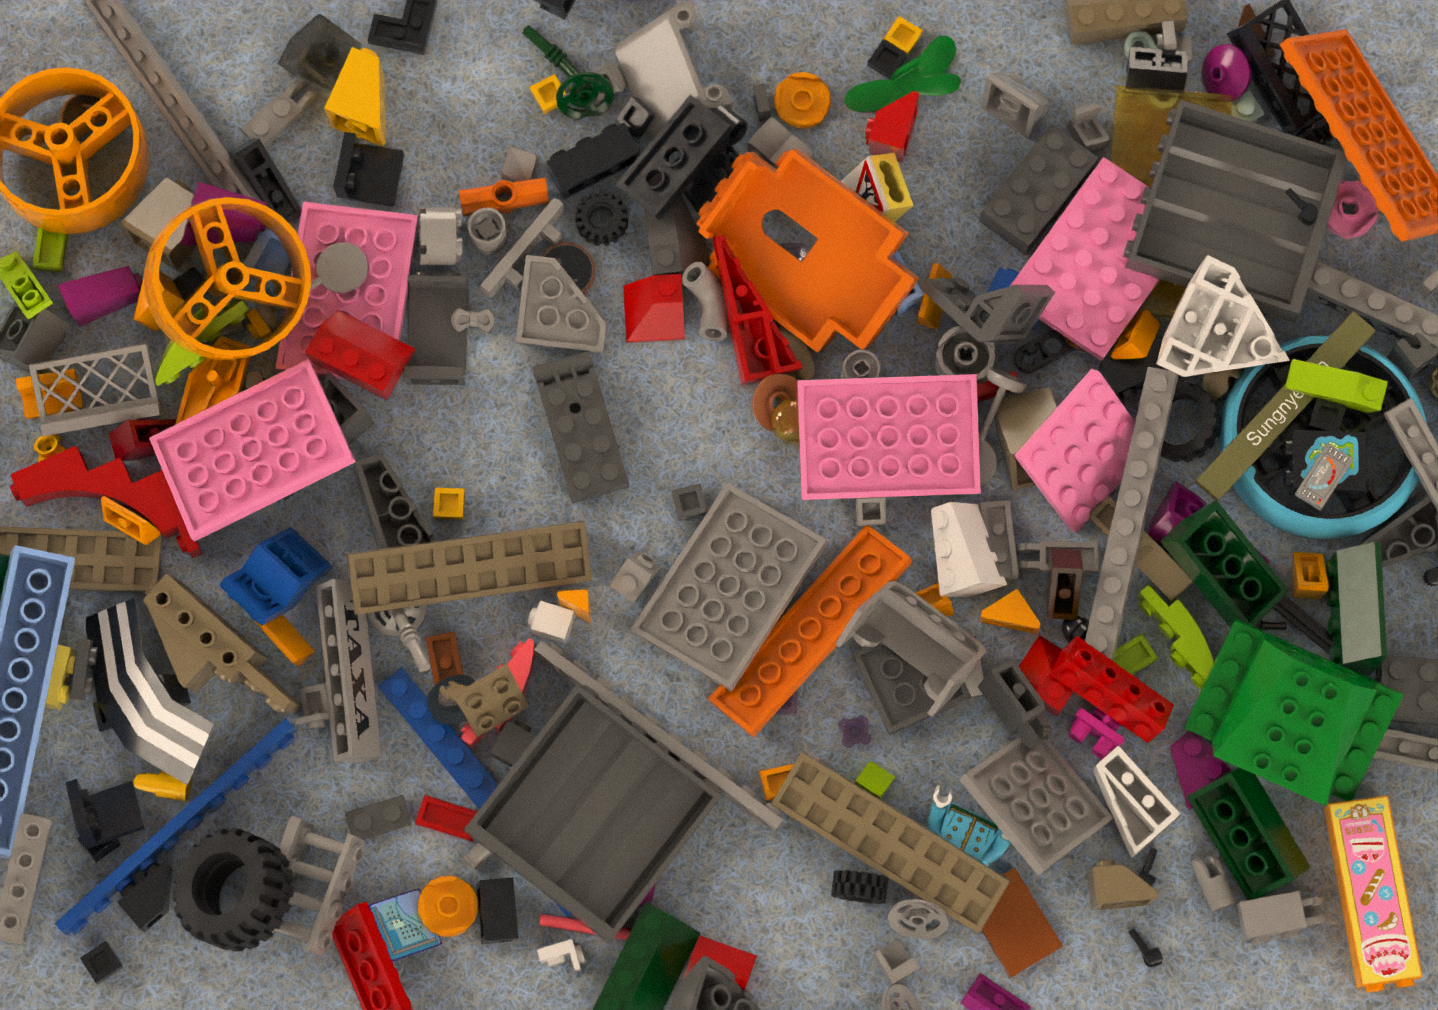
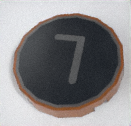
(576, 263)

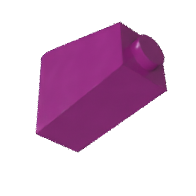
(241, 226)
(101, 294)

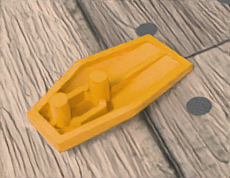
(213, 381)

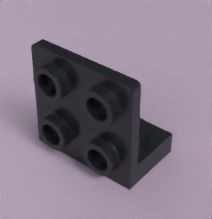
(367, 172)
(704, 184)
(105, 813)

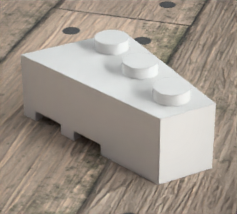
(962, 551)
(1133, 800)

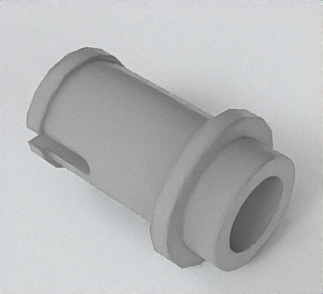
(477, 856)

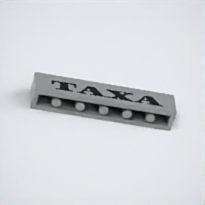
(1378, 308)
(348, 675)

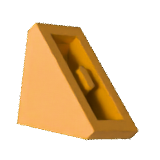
(171, 298)
(1309, 576)
(1011, 613)

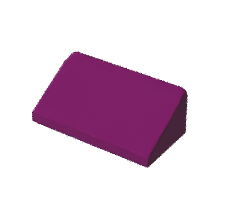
(988, 995)

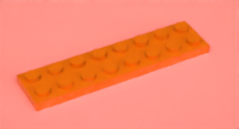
(810, 630)

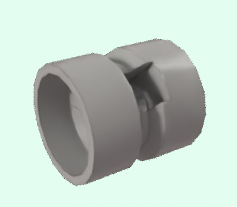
(487, 231)
(861, 365)

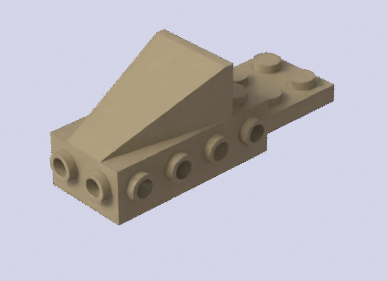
(207, 645)

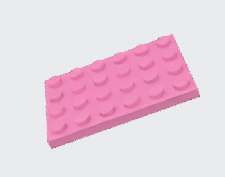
(1087, 265)
(381, 300)
(888, 437)
(251, 450)

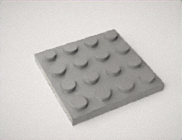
(1036, 801)

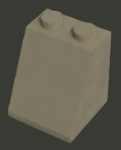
(154, 214)
(1015, 423)

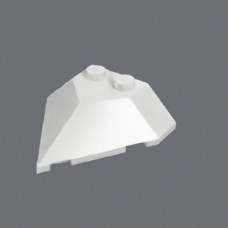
(1217, 326)

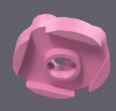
(1365, 211)

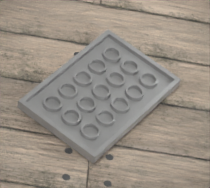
(729, 586)

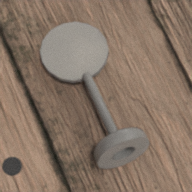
(338, 268)
(987, 455)

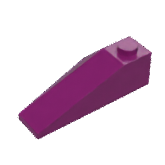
(1175, 507)

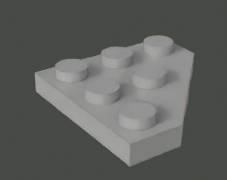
(556, 310)

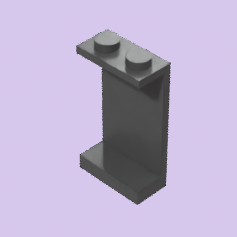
(438, 347)

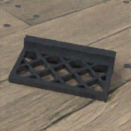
(1264, 71)

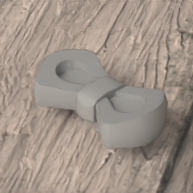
(462, 319)

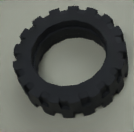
(1209, 429)

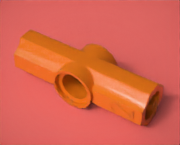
(524, 194)

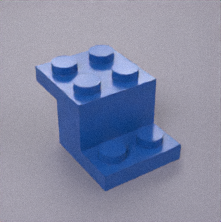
(275, 576)

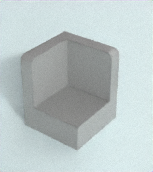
(895, 962)

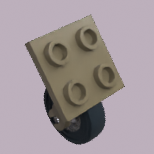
(478, 703)

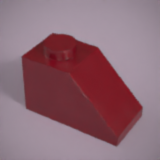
(132, 438)

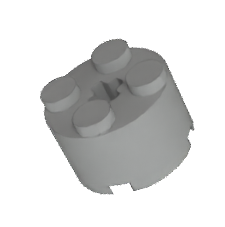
(438, 235)
(960, 342)

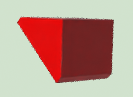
(734, 959)

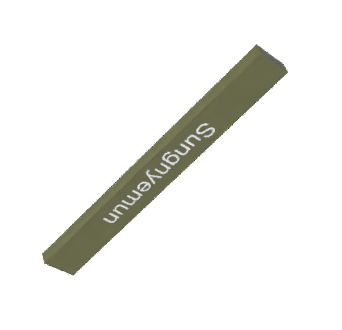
(1280, 411)

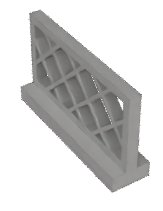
(101, 414)

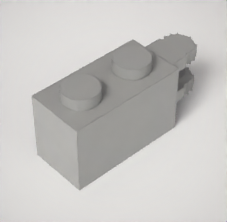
(1276, 916)

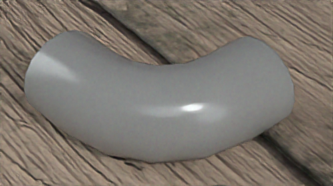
(709, 293)

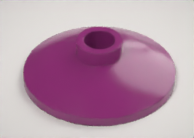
(1234, 69)

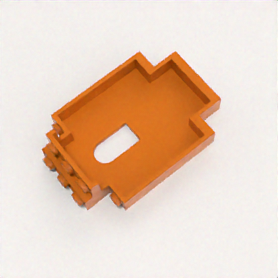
(849, 273)

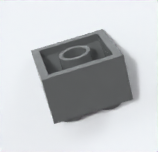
(30, 340)

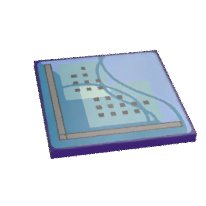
(401, 926)

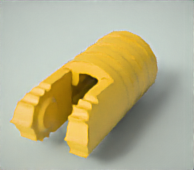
(163, 785)

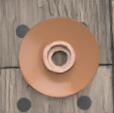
(776, 385)

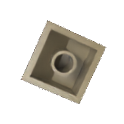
(1117, 887)

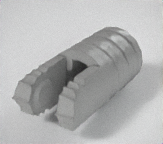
(1215, 889)

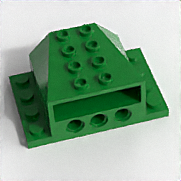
(1291, 714)

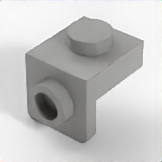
(1168, 40)
(1087, 129)
(635, 575)
(314, 706)

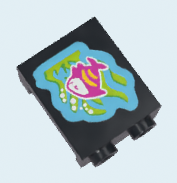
(1306, 446)

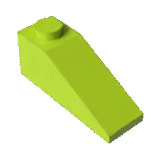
(1337, 385)

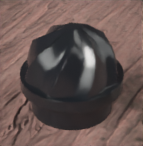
(1075, 628)

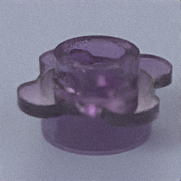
(859, 723)

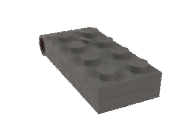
(584, 438)

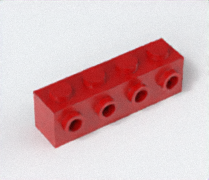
(1112, 689)

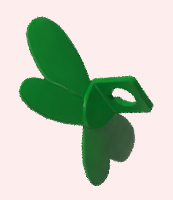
(922, 75)

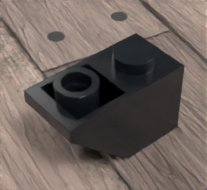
(149, 898)

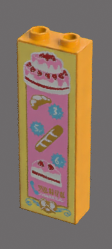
(1372, 893)

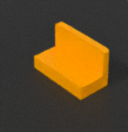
(52, 404)

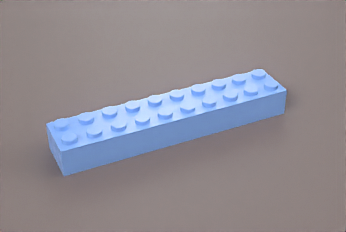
(29, 635)

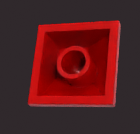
(654, 309)
(1038, 668)

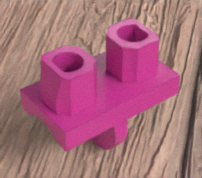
(1107, 738)

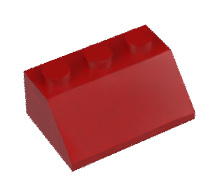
(893, 127)
(359, 353)

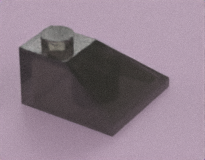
(318, 52)

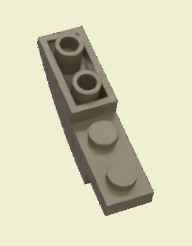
(1151, 557)

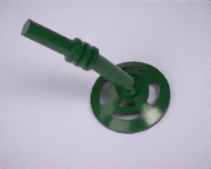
(581, 89)

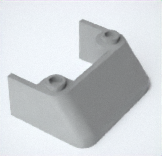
(919, 637)

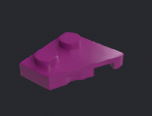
(1195, 763)

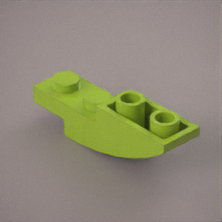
(23, 285)
(177, 358)
(1175, 621)

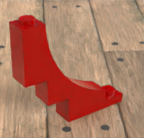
(69, 476)

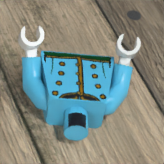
(966, 829)

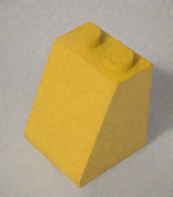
(359, 98)

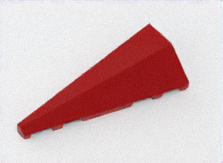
(755, 336)

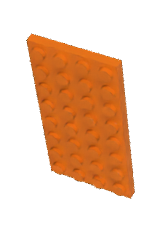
(1368, 130)

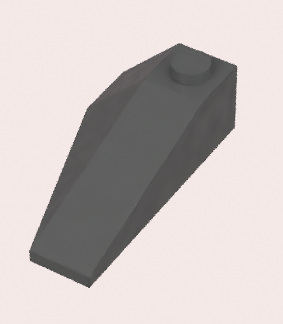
(674, 238)
(1407, 531)
(711, 988)

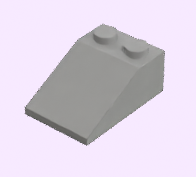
(1014, 103)

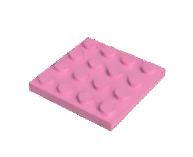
(1080, 450)

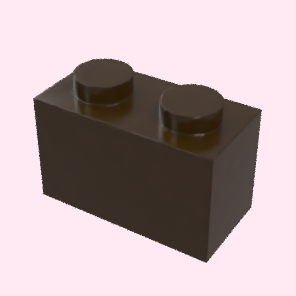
(1064, 584)

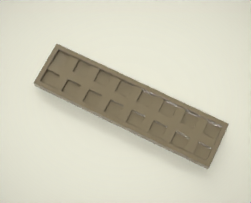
(102, 558)
(469, 567)
(891, 842)

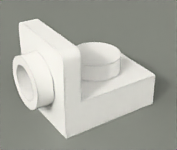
(556, 954)

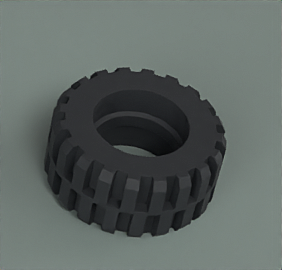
(262, 903)

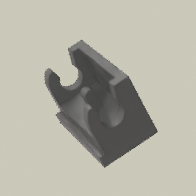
(1412, 361)

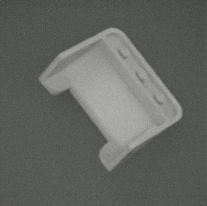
(661, 68)

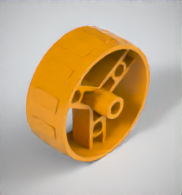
(66, 154)
(291, 291)

